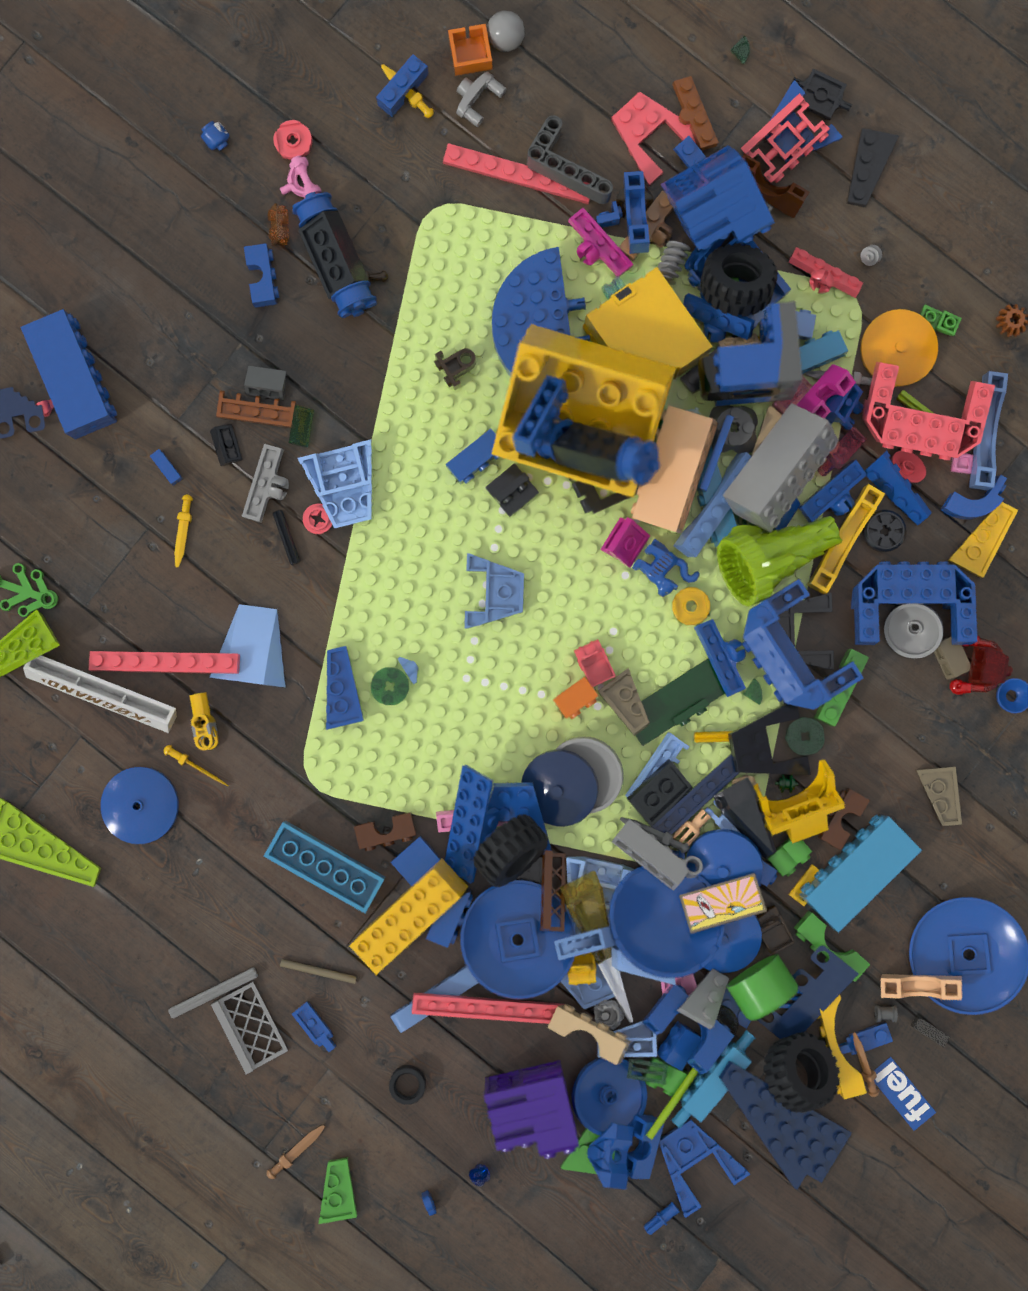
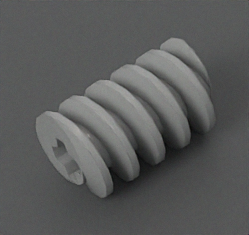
(671, 259)

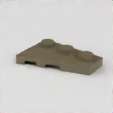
(625, 702)

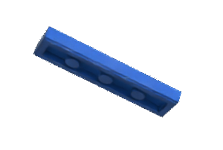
(716, 452)

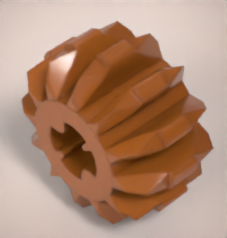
(1011, 327)

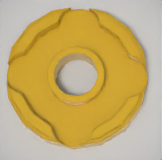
(702, 606)

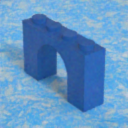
(712, 1040)

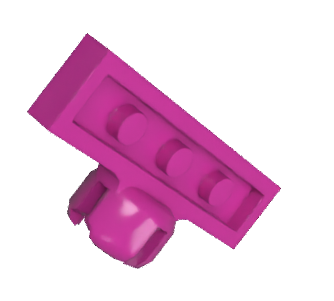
(598, 244)

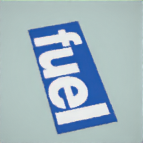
(903, 1094)

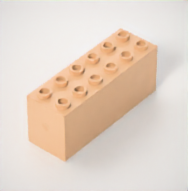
(683, 451)

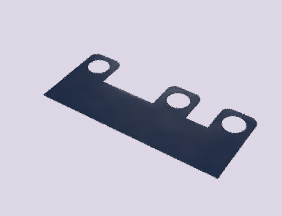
(816, 995)

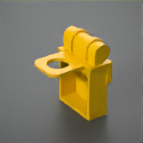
(582, 970)

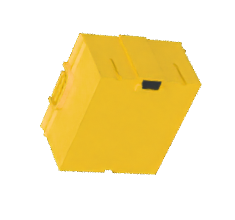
(649, 323)

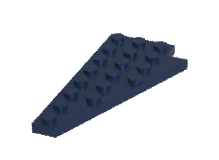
(797, 1141)

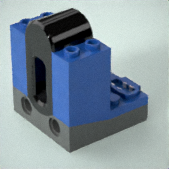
(765, 368)

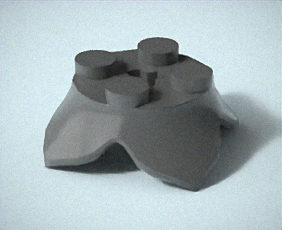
(746, 421)

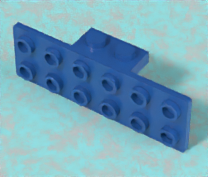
(470, 822)

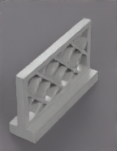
(234, 1036)

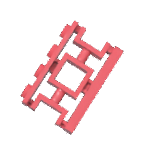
(775, 128)

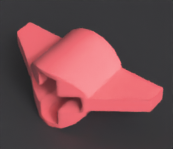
(47, 407)

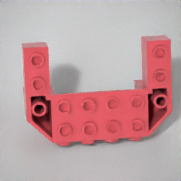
(922, 429)

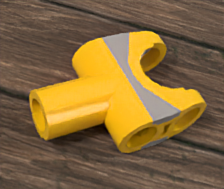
(201, 712)

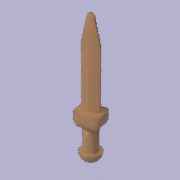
(867, 1074)
(286, 1160)

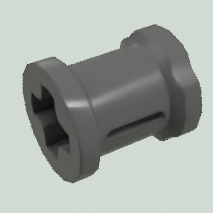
(886, 1013)

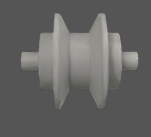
(871, 255)

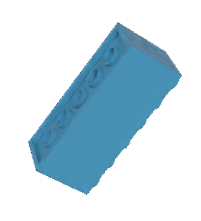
(859, 871)

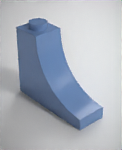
(584, 943)

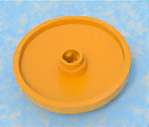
(900, 340)

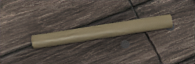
(318, 971)

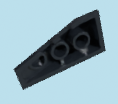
(740, 808)

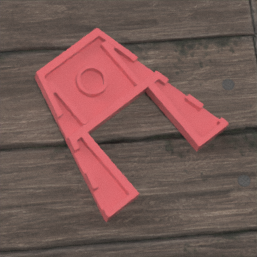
(637, 122)

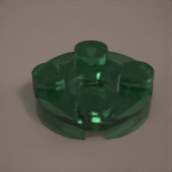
(379, 683)
(805, 747)

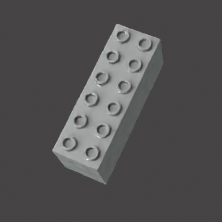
(781, 467)

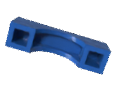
(635, 212)

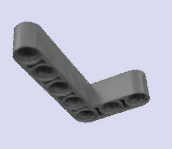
(564, 166)

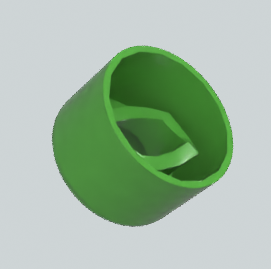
(763, 987)

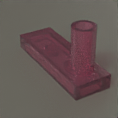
(843, 451)

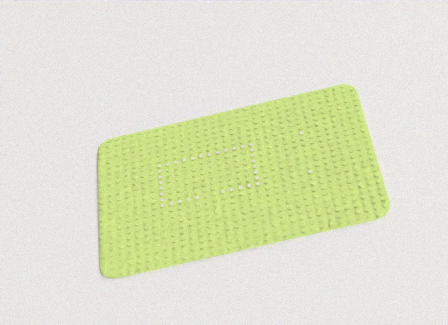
(405, 581)

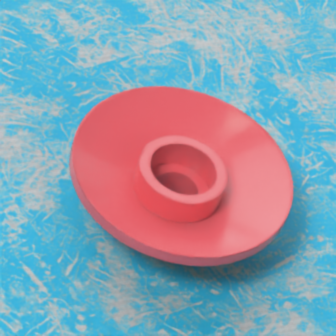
(910, 465)

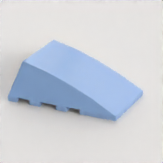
(343, 482)
(257, 640)
(607, 872)

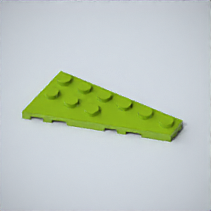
(26, 642)
(37, 848)

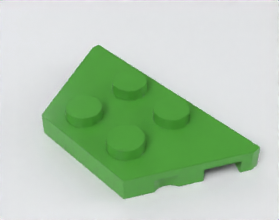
(579, 1159)

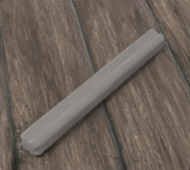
(213, 992)

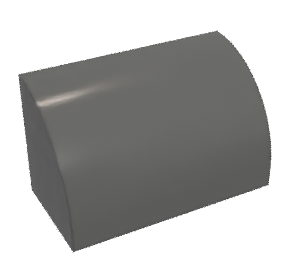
(265, 382)

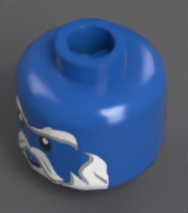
(215, 135)

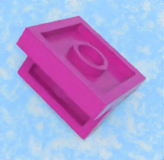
(625, 541)

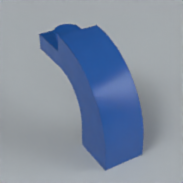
(964, 508)

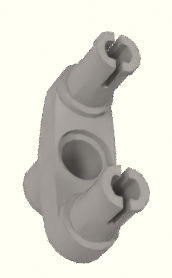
(470, 93)

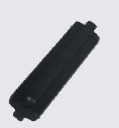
(286, 537)

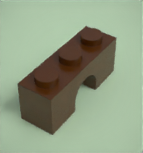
(854, 804)
(369, 836)

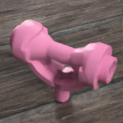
(299, 167)

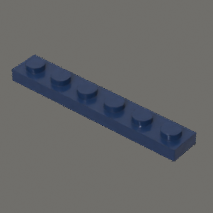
(697, 797)

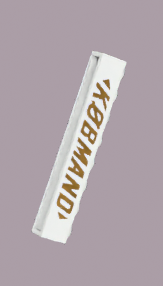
(101, 693)

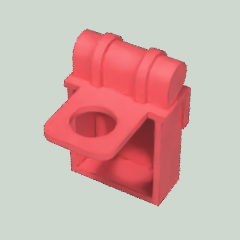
(594, 663)

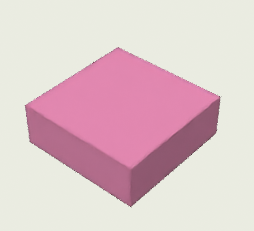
(962, 464)

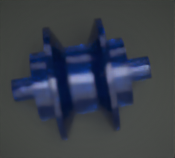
(479, 1175)

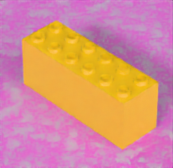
(409, 916)

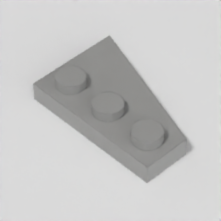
(706, 999)

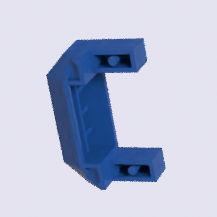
(915, 585)
(781, 660)

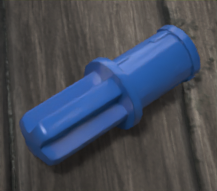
(661, 1218)

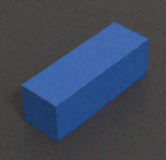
(166, 467)

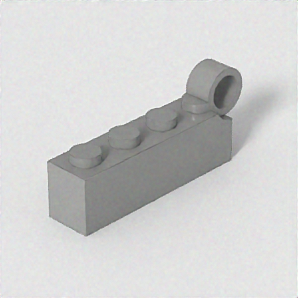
(654, 856)

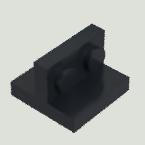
(512, 490)

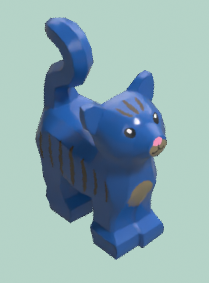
(662, 564)

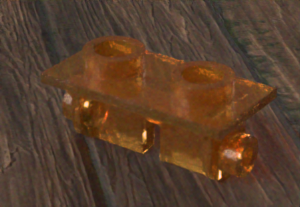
(277, 217)

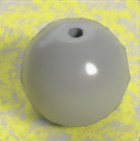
(505, 31)

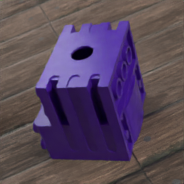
(531, 1108)

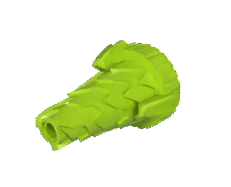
(758, 562)

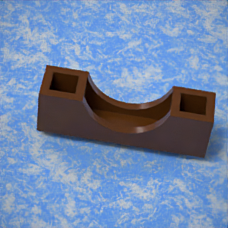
(786, 199)

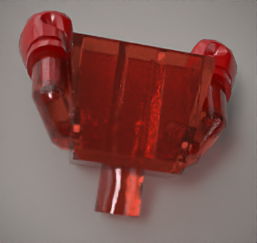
(987, 669)

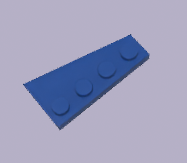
(889, 480)

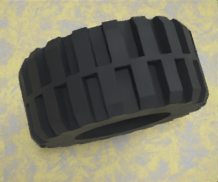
(741, 263)
(510, 850)
(819, 1066)

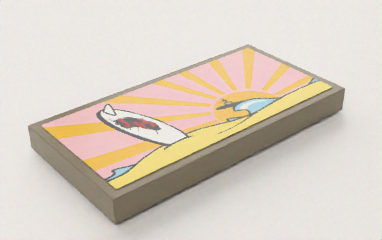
(722, 903)

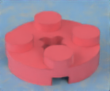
(300, 132)

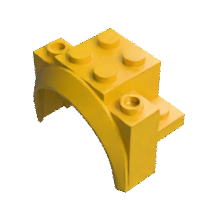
(805, 812)

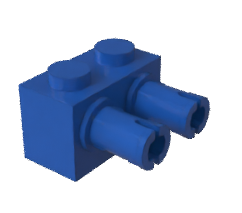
(843, 406)

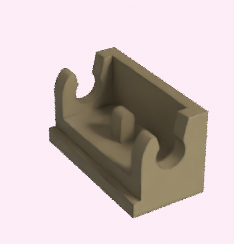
(952, 659)

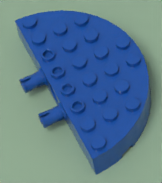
(531, 296)

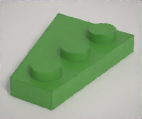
(338, 1194)

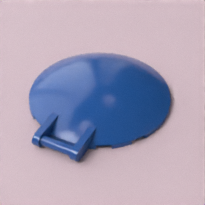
(653, 928)

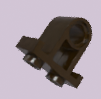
(454, 367)

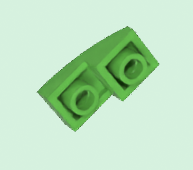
(941, 321)

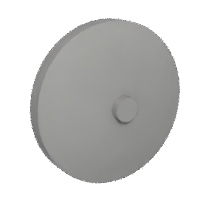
(604, 763)

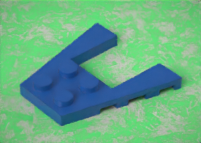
(515, 800)
(685, 1148)

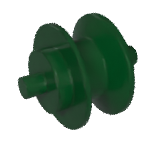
(786, 783)

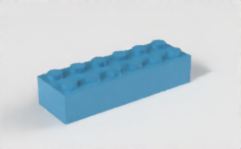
(324, 866)

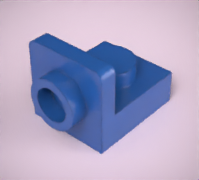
(609, 219)

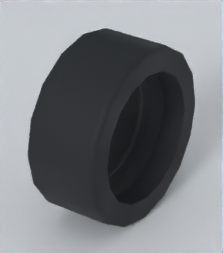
(407, 1100)

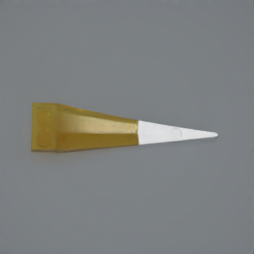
(588, 909)

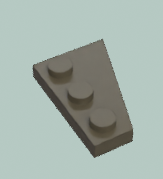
(943, 793)

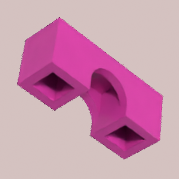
(833, 382)

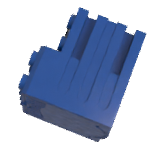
(718, 199)

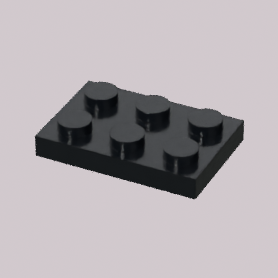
(659, 793)

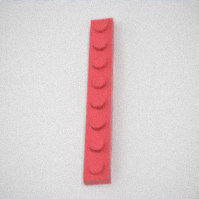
(506, 171)
(164, 662)
(483, 1008)

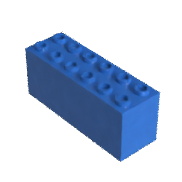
(69, 374)

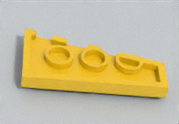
(983, 543)

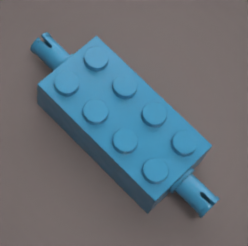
(708, 1088)

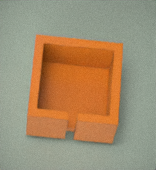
(472, 53)
(575, 698)

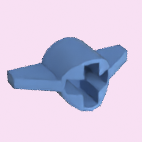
(410, 668)

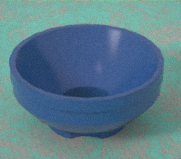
(1020, 688)

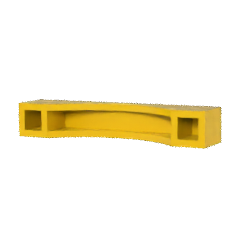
(849, 531)
(851, 1080)

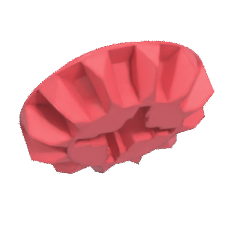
(309, 522)

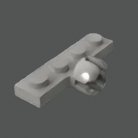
(265, 484)

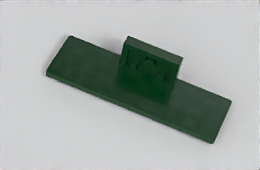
(680, 700)

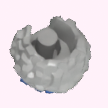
(609, 1013)

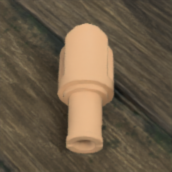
(693, 826)

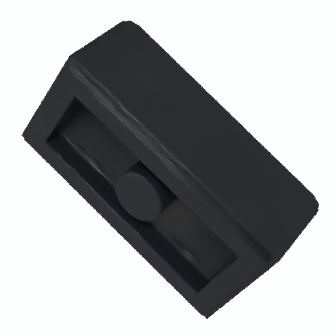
(225, 444)

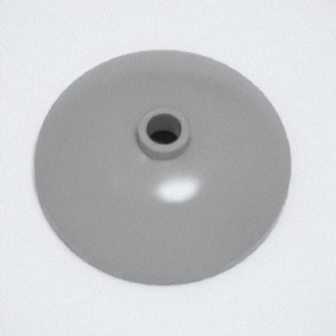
(911, 641)

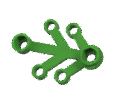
(26, 592)

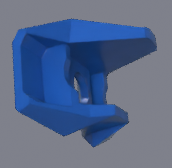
(618, 1139)

